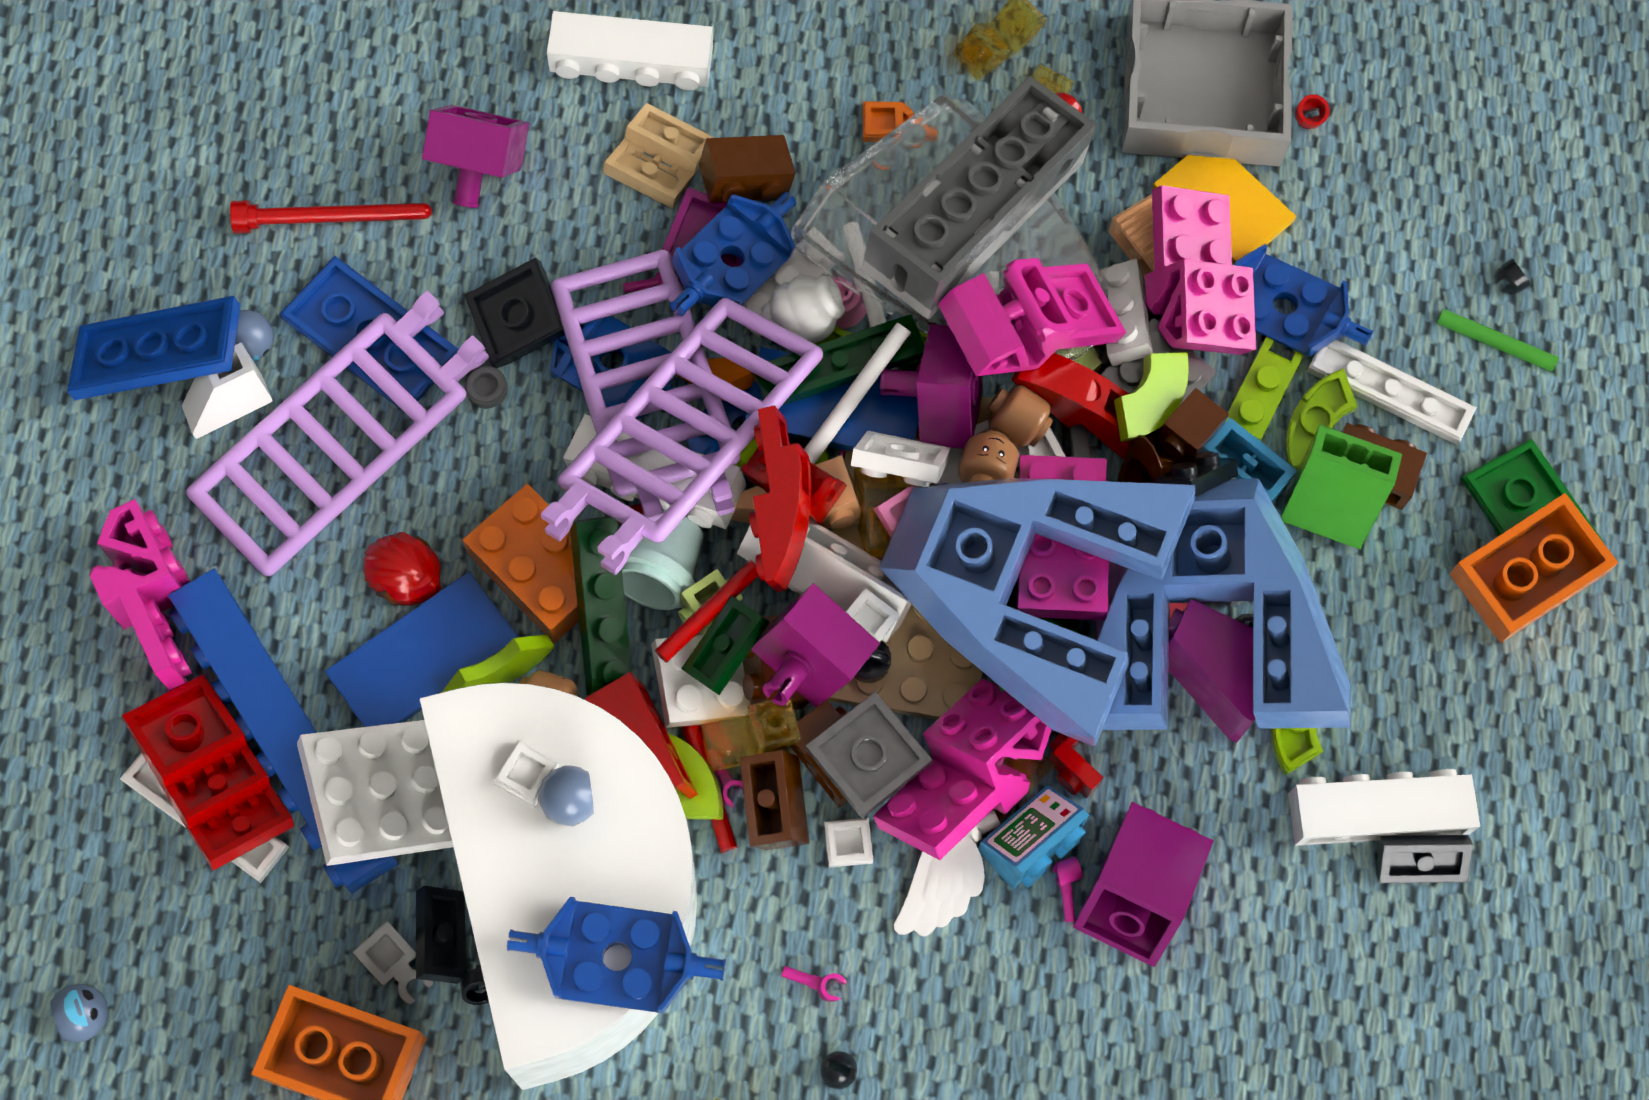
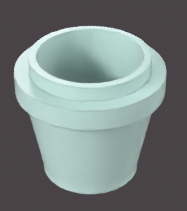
(663, 570)

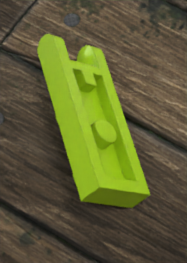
(1263, 389)

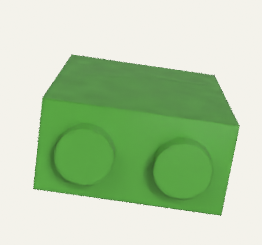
(1340, 486)

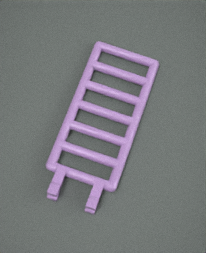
(401, 332)
(594, 383)
(635, 525)

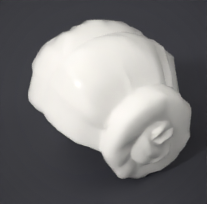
(806, 307)

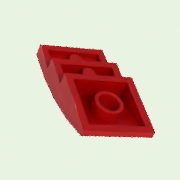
(208, 771)

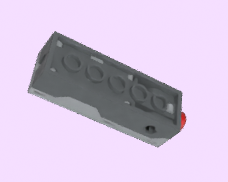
(978, 195)

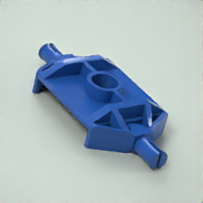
(743, 229)
(1319, 306)
(564, 367)
(583, 932)

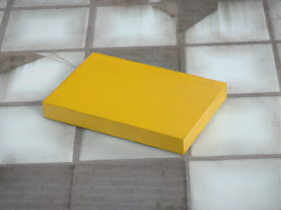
(1254, 210)

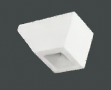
(225, 395)

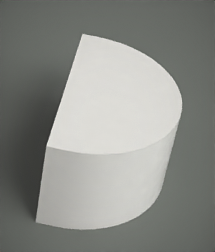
(525, 867)

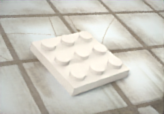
(374, 792)

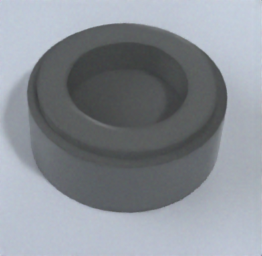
(486, 387)

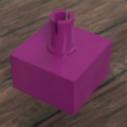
(476, 145)
(944, 388)
(813, 648)

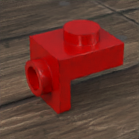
(1074, 771)

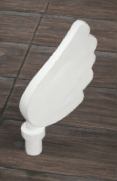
(944, 886)

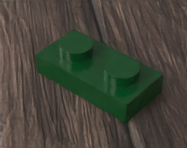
(725, 645)

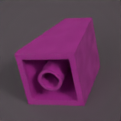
(1214, 665)
(1144, 884)

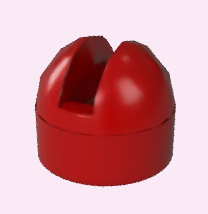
(1308, 104)

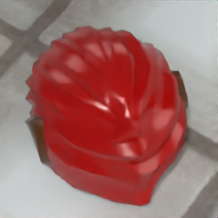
(402, 569)

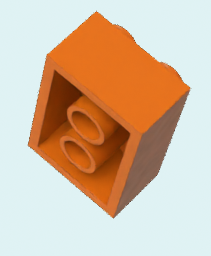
(528, 562)
(1533, 568)
(337, 1050)

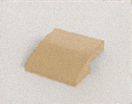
(666, 141)

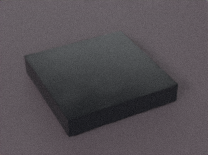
(515, 313)

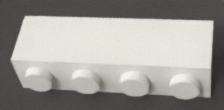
(630, 50)
(702, 513)
(837, 570)
(1375, 808)

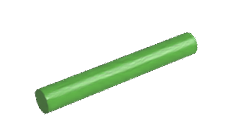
(1497, 340)

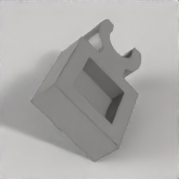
(388, 957)

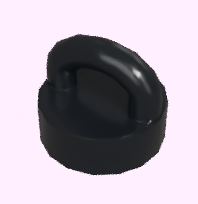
(876, 666)

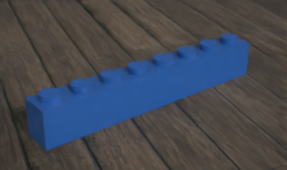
(264, 703)

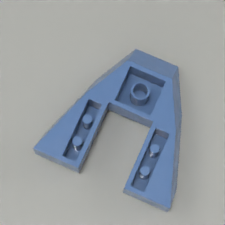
(963, 553)
(1230, 553)

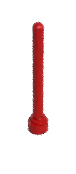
(249, 216)

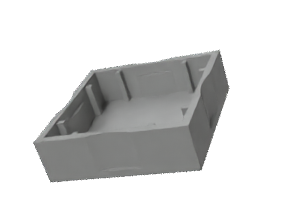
(1208, 80)

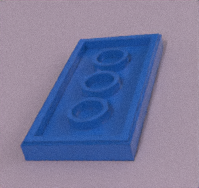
(340, 305)
(154, 348)
(874, 413)
(421, 653)

